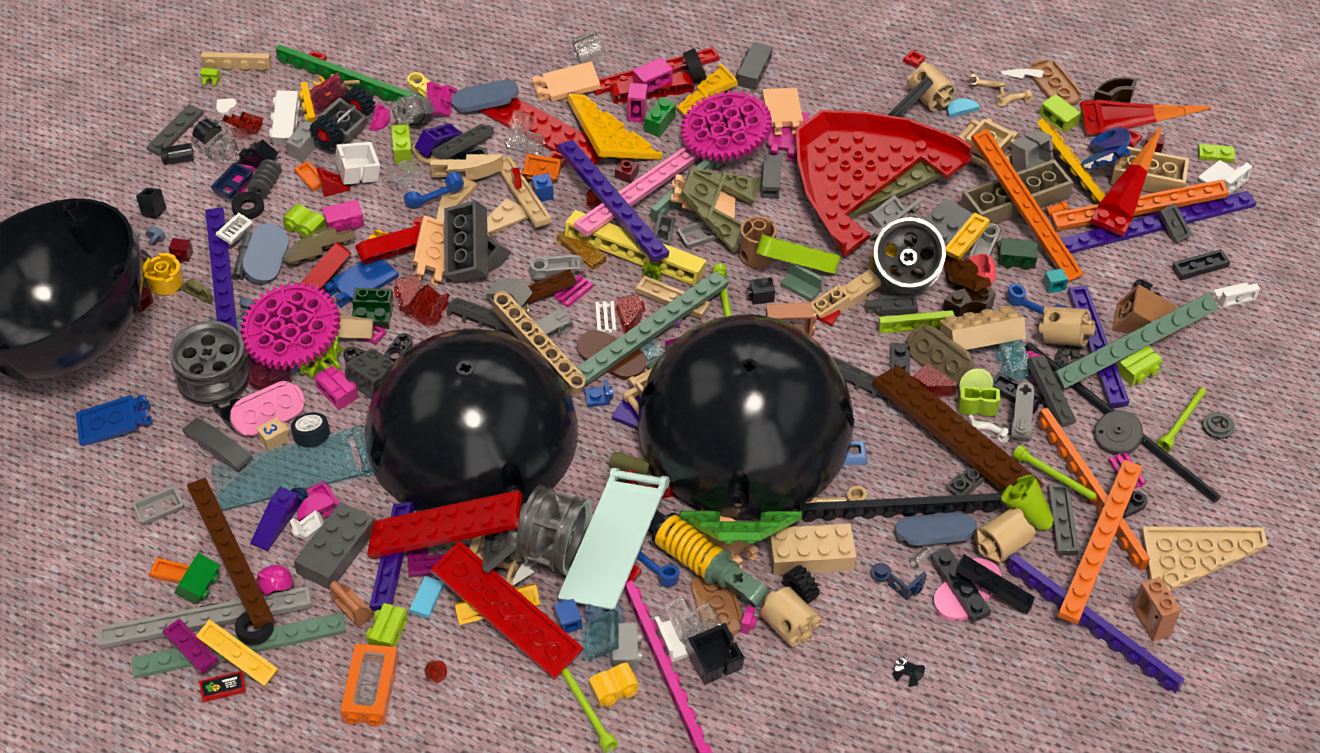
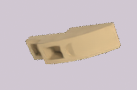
(471, 168)
(847, 296)

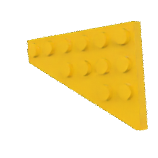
(608, 133)

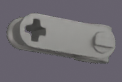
(987, 241)
(548, 266)
(554, 324)
(1023, 413)

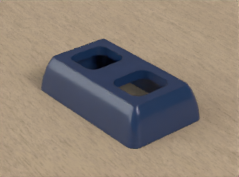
(226, 180)

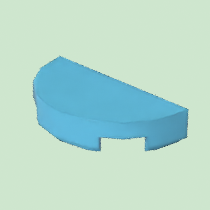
(961, 107)

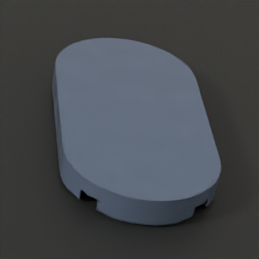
(485, 96)
(265, 253)
(936, 528)

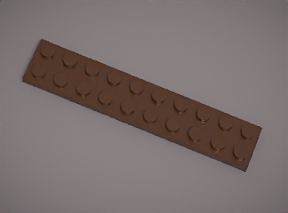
(951, 428)

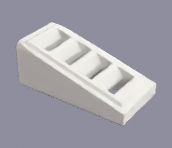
(238, 220)

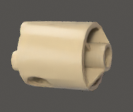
(939, 93)
(1066, 326)
(1004, 536)
(790, 616)

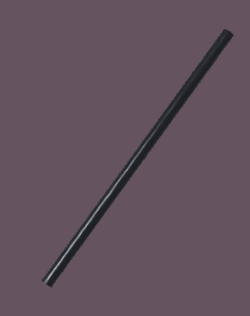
(1146, 441)

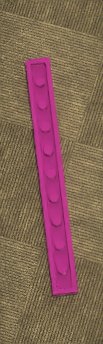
(664, 665)

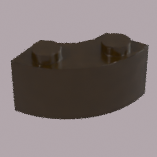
(1116, 90)
(967, 301)

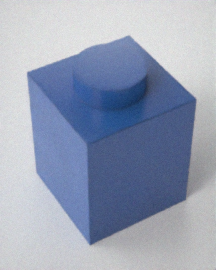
(543, 187)
(568, 615)

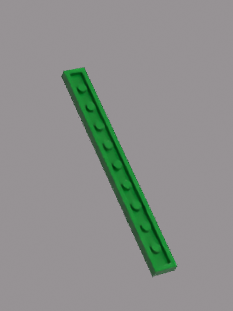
(326, 69)

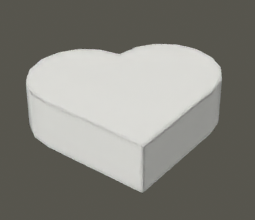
(226, 106)

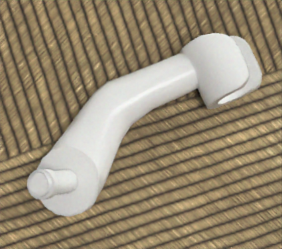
(981, 425)

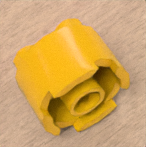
(163, 274)

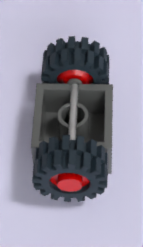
(343, 118)

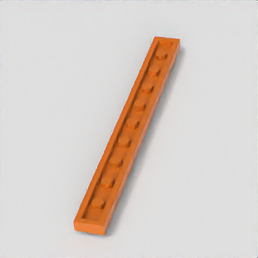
(1147, 203)
(1026, 205)
(1085, 477)
(1100, 542)

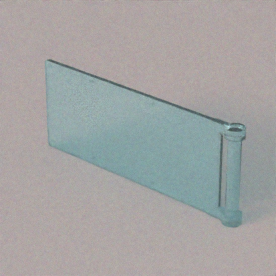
(290, 468)

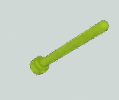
(722, 270)
(1167, 440)
(1022, 454)
(606, 739)

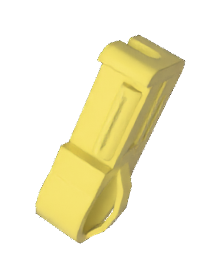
(421, 87)

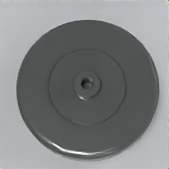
(1119, 432)

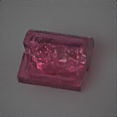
(328, 92)
(263, 377)

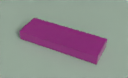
(190, 647)

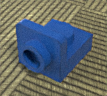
(599, 396)

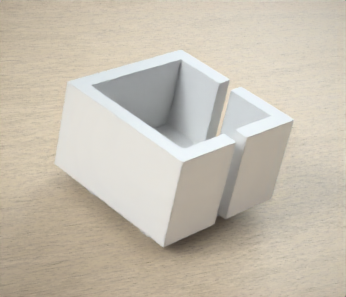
(357, 162)

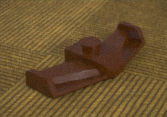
(965, 274)

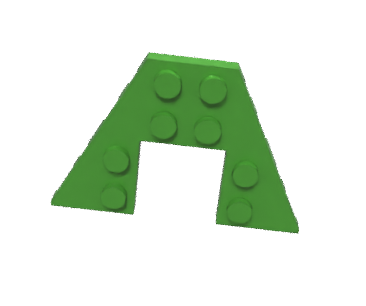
(749, 531)

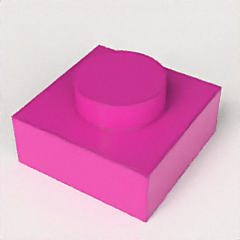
(749, 620)

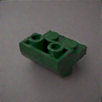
(373, 304)

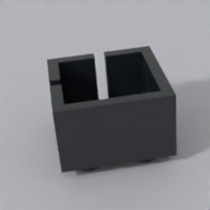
(712, 653)

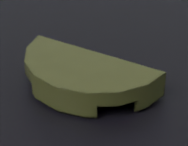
(197, 290)

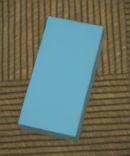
(426, 597)

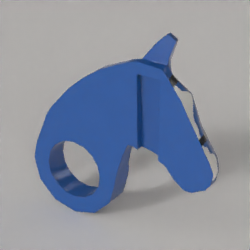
(1108, 147)

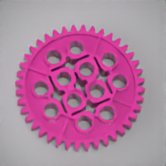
(728, 132)
(288, 314)

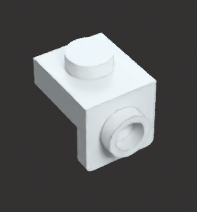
(307, 527)

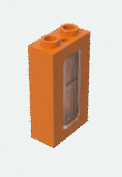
(369, 684)

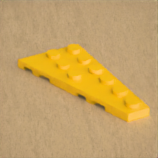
(1070, 158)

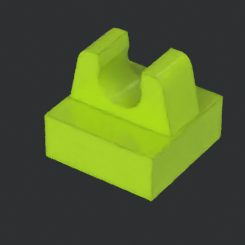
(210, 74)

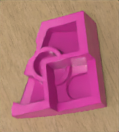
(440, 98)

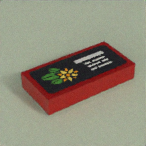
(222, 686)

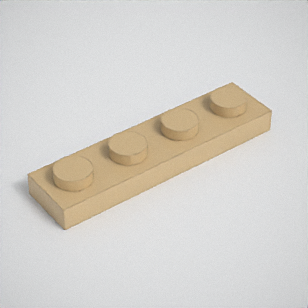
(236, 60)
(665, 294)

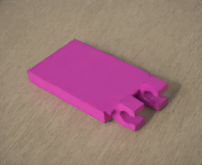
(785, 141)

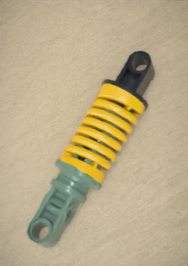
(704, 557)

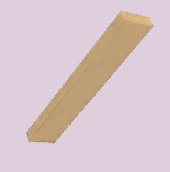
(525, 196)

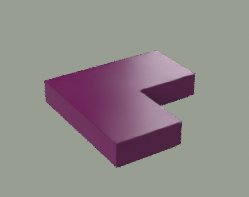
(420, 563)

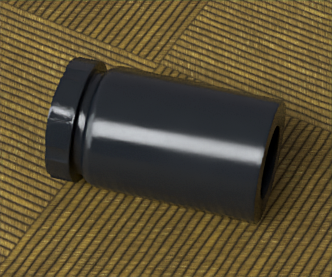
(177, 153)

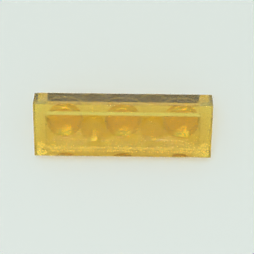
(590, 254)

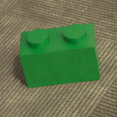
(660, 117)
(196, 579)

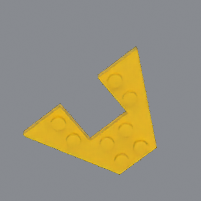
(718, 81)

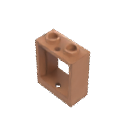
(792, 311)
(1152, 604)

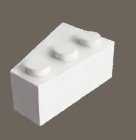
(285, 116)

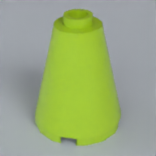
(1031, 500)

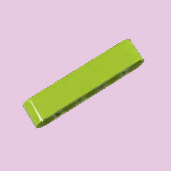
(798, 254)

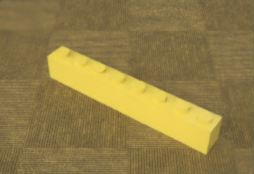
(619, 243)

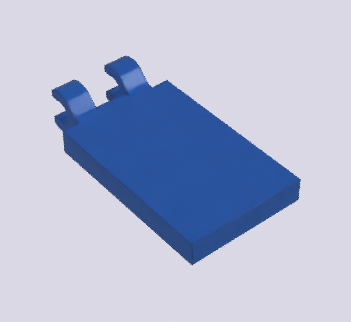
(360, 276)
(112, 419)

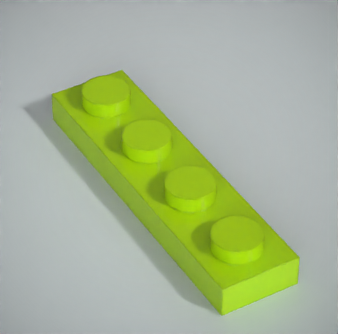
(909, 322)

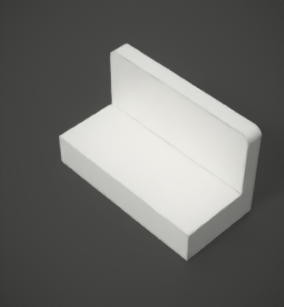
(1236, 294)
(672, 644)

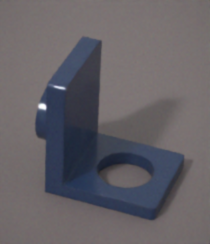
(907, 591)

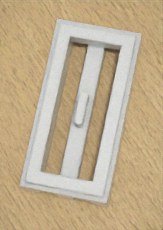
(605, 306)

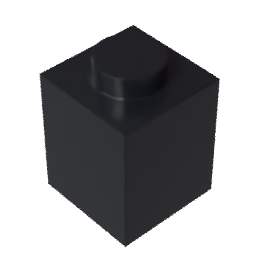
(151, 202)
(761, 291)

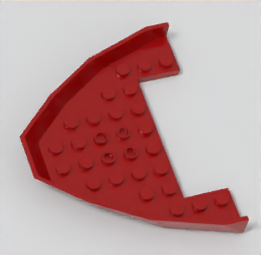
(858, 154)

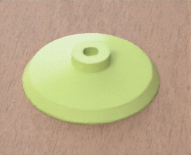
(978, 378)

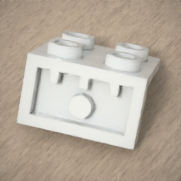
(1232, 178)

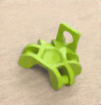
(332, 356)

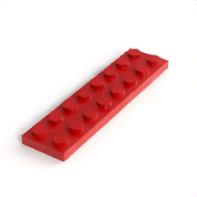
(552, 129)
(445, 524)
(507, 610)

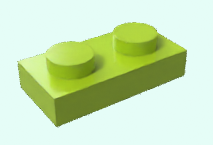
(1216, 153)

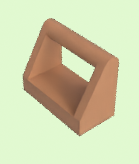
(350, 604)

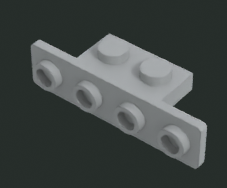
(889, 212)

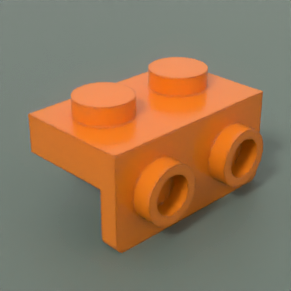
(540, 165)

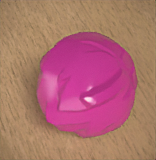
(274, 578)

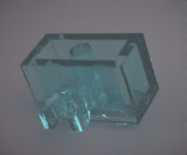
(1013, 360)

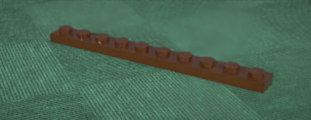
(230, 553)

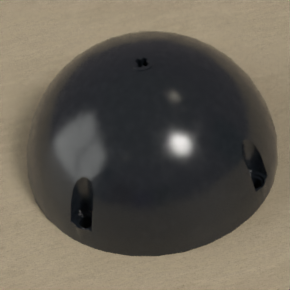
(65, 287)
(747, 412)
(469, 420)

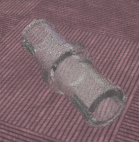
(925, 554)

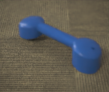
(453, 181)
(1016, 296)
(667, 574)

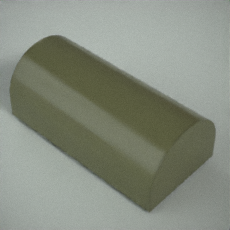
(628, 462)

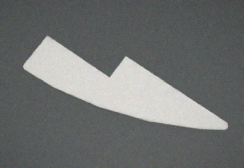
(1019, 73)
(523, 572)

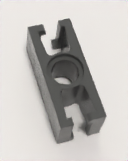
(771, 176)

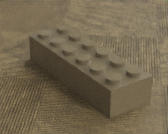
(1045, 182)

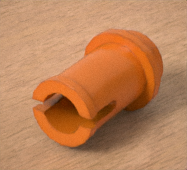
(1061, 206)

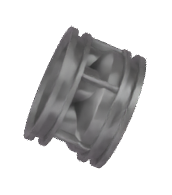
(927, 238)
(209, 346)
(552, 529)

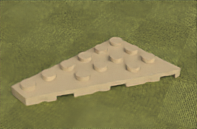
(1191, 553)

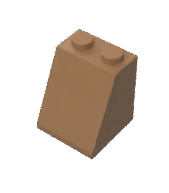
(1139, 309)

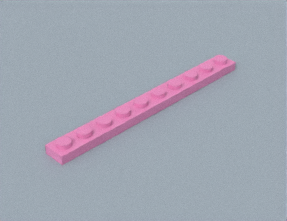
(638, 189)

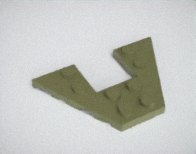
(702, 192)

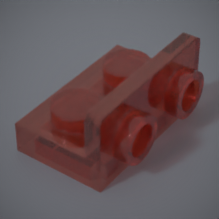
(245, 122)
(429, 306)

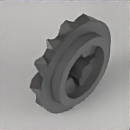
(1061, 356)
(1212, 419)

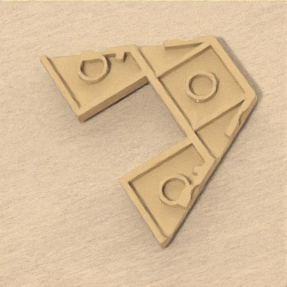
(505, 215)

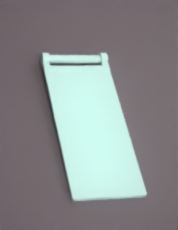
(613, 540)

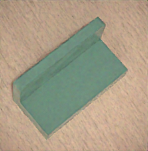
(802, 282)

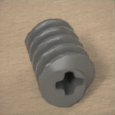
(264, 178)

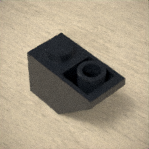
(256, 154)

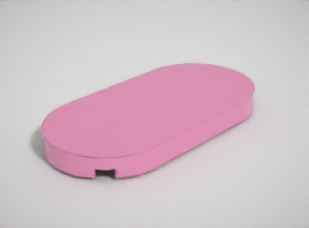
(278, 400)
(947, 604)

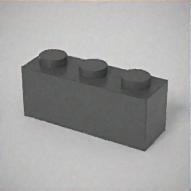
(754, 65)

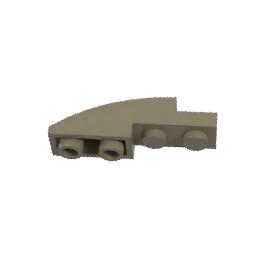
(312, 244)

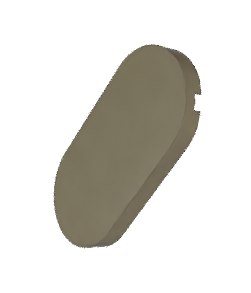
(939, 351)

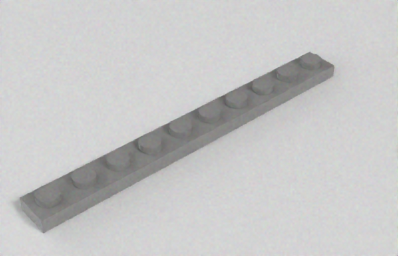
(196, 618)

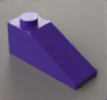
(435, 137)
(275, 518)

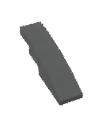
(217, 443)

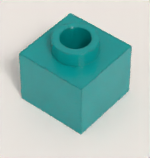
(1055, 280)

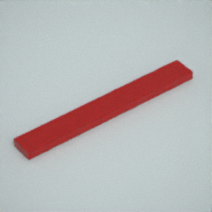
(677, 64)

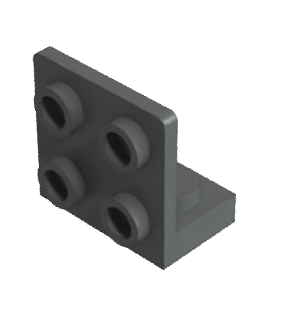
(367, 370)

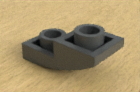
(966, 482)

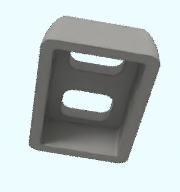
(696, 229)
(156, 500)

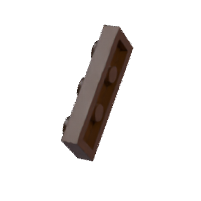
(551, 285)

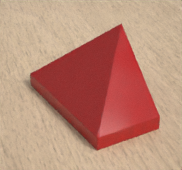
(331, 182)

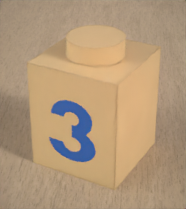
(273, 433)

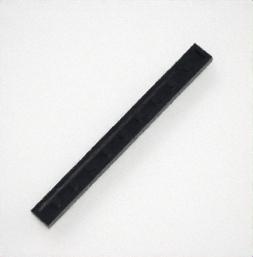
(898, 506)

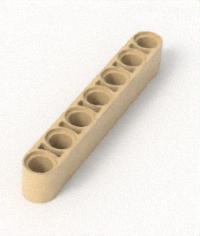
(537, 335)

